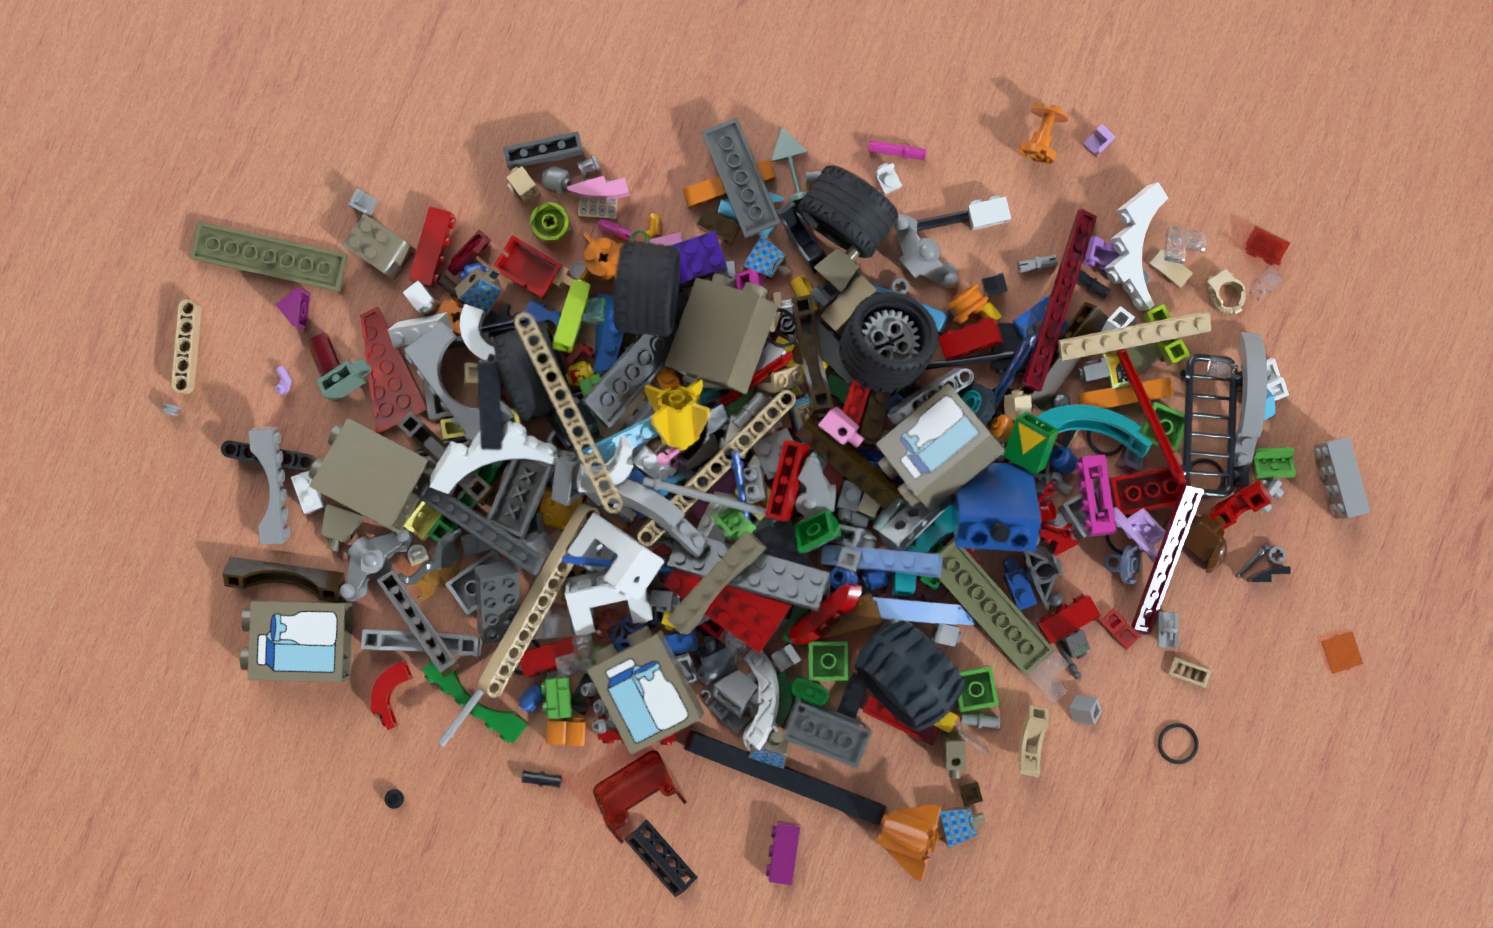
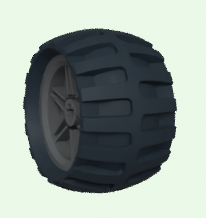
(909, 675)

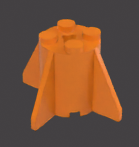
(594, 256)
(910, 836)

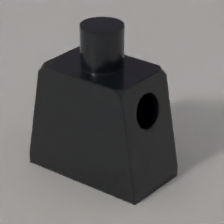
(713, 661)

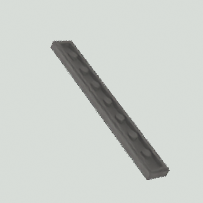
(482, 528)

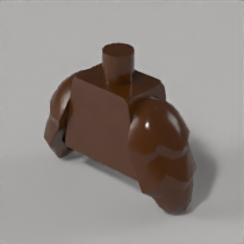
(1207, 539)

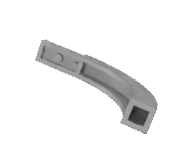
(1253, 397)
(661, 511)

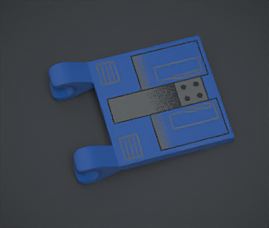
(1032, 318)

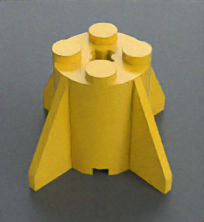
(677, 414)

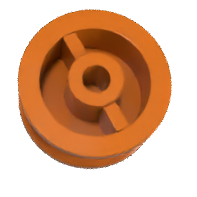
(965, 303)

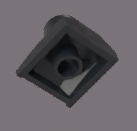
(559, 427)

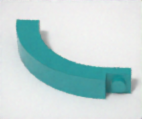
(1101, 421)

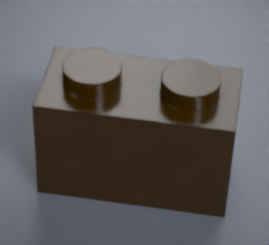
(725, 229)

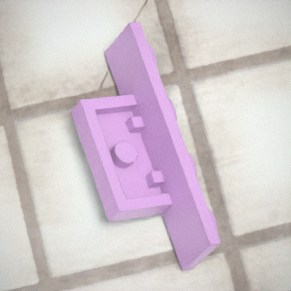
(1142, 529)

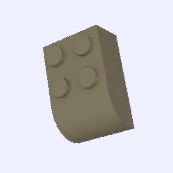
(378, 246)

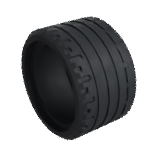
(848, 210)
(646, 288)
(874, 369)
(522, 376)

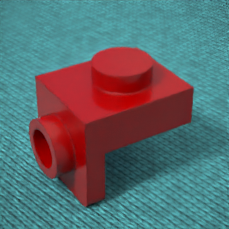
(577, 353)

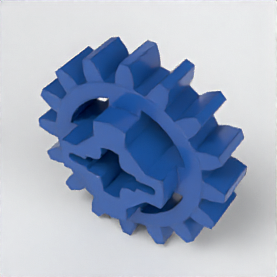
(624, 626)

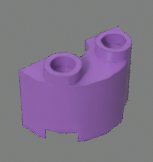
(1099, 254)

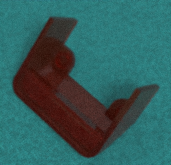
(631, 786)

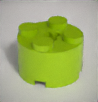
(546, 213)

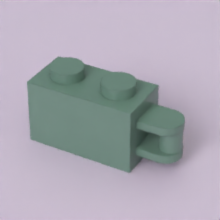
(343, 379)

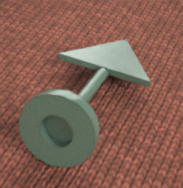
(786, 148)

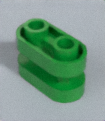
(809, 691)

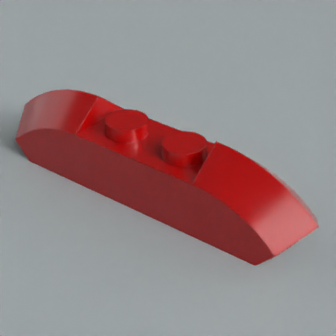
(840, 601)

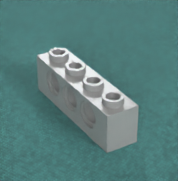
(911, 526)

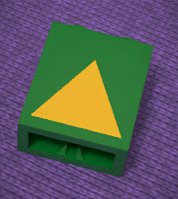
(1030, 442)

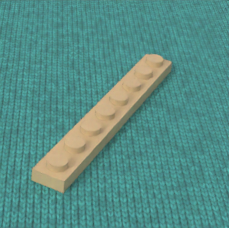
(1134, 335)

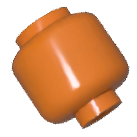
(1001, 428)

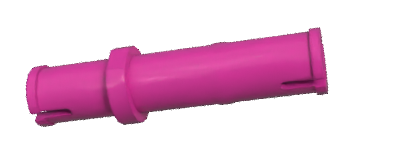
(897, 150)

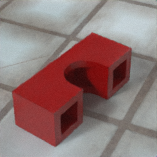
(1252, 497)

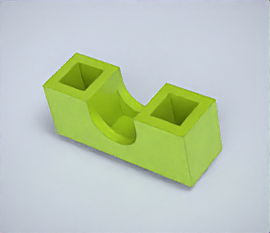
(1172, 349)

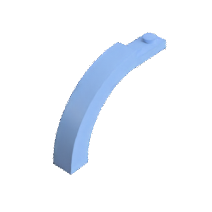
(924, 611)

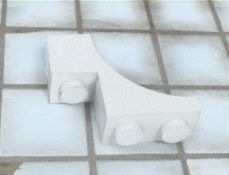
(646, 460)

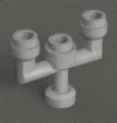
(599, 707)

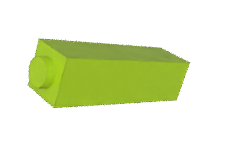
(571, 316)

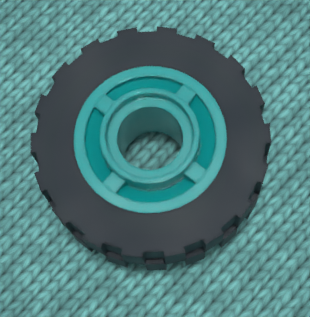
(980, 401)

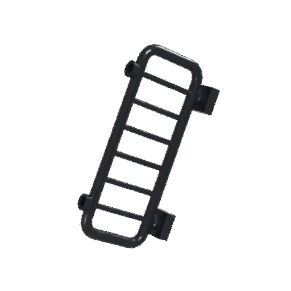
(1235, 475)

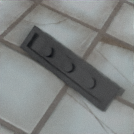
(659, 861)

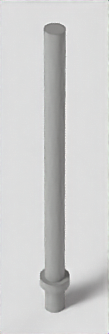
(658, 484)
(461, 716)

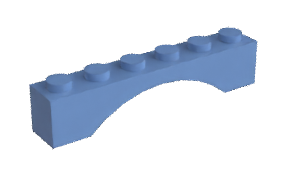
(888, 560)

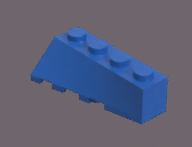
(607, 339)

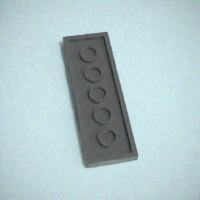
(741, 178)

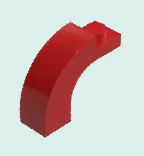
(383, 689)

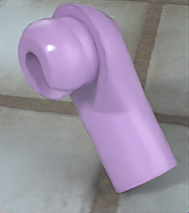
(285, 380)

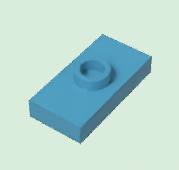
(675, 480)

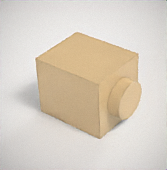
(1017, 404)

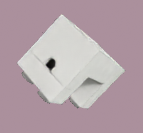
(635, 562)
(592, 590)

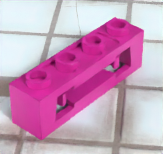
(1103, 522)

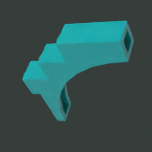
(940, 528)

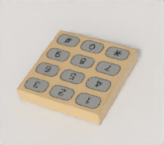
(597, 208)

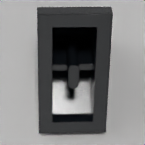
(579, 702)

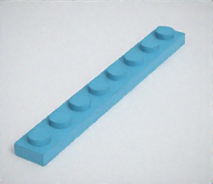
(638, 433)

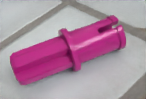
(615, 229)

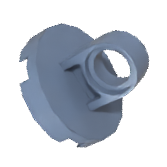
(1128, 564)

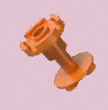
(1041, 139)

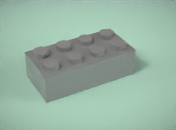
(1341, 478)

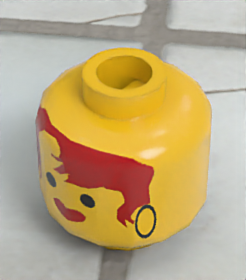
(579, 372)

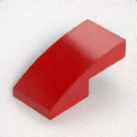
(1119, 629)

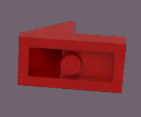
(1061, 543)

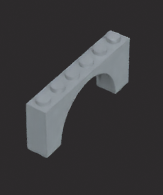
(427, 356)

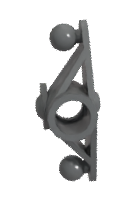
(1043, 568)

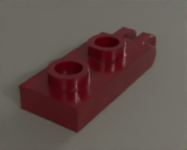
(468, 252)

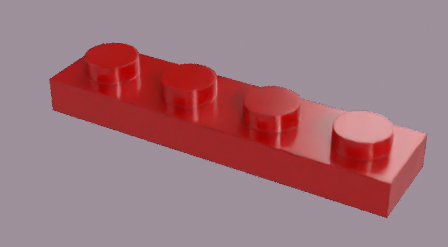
(877, 710)

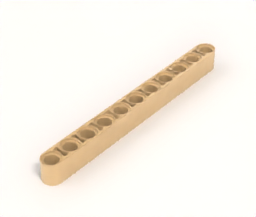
(569, 423)
(725, 463)
(533, 607)

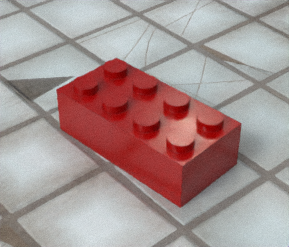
(1144, 490)

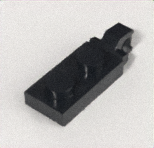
(852, 696)

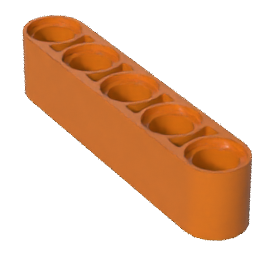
(713, 188)
(1125, 395)

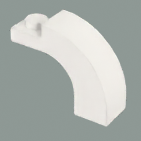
(470, 327)
(618, 467)

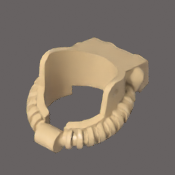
(1225, 278)

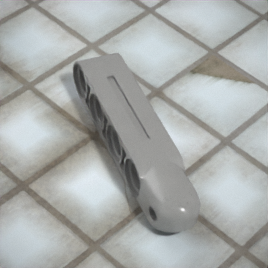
(952, 377)

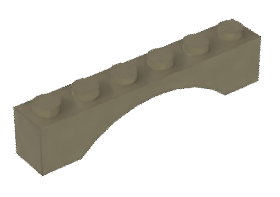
(736, 559)

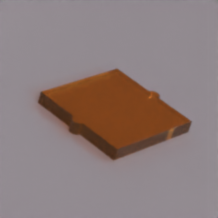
(1342, 652)

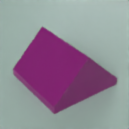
(296, 307)

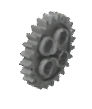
(882, 324)

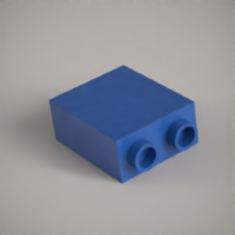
(994, 496)

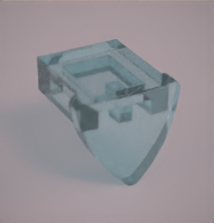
(595, 311)

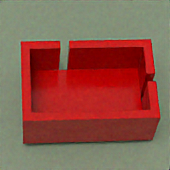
(528, 267)

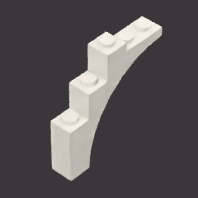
(1129, 242)
(460, 460)

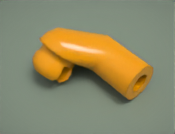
(655, 225)

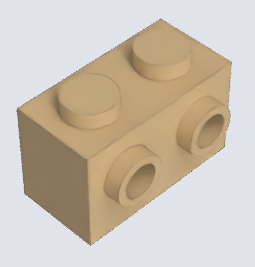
(522, 184)

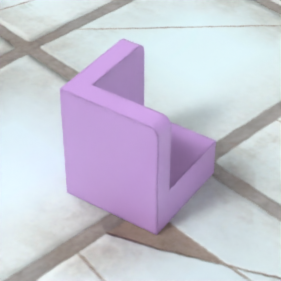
(1099, 140)

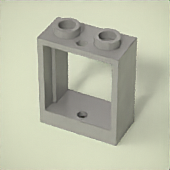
(564, 486)

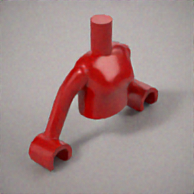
(1048, 512)

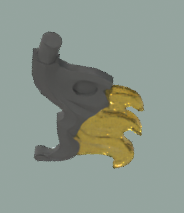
(438, 568)

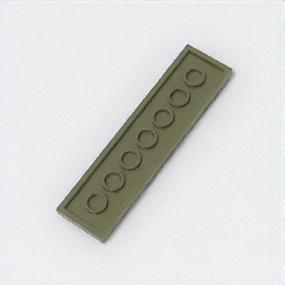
(269, 256)
(992, 608)

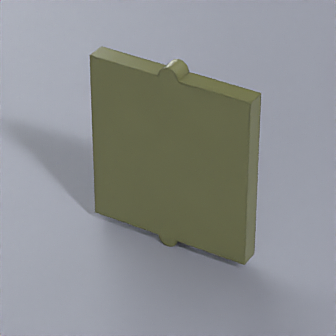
(1144, 356)

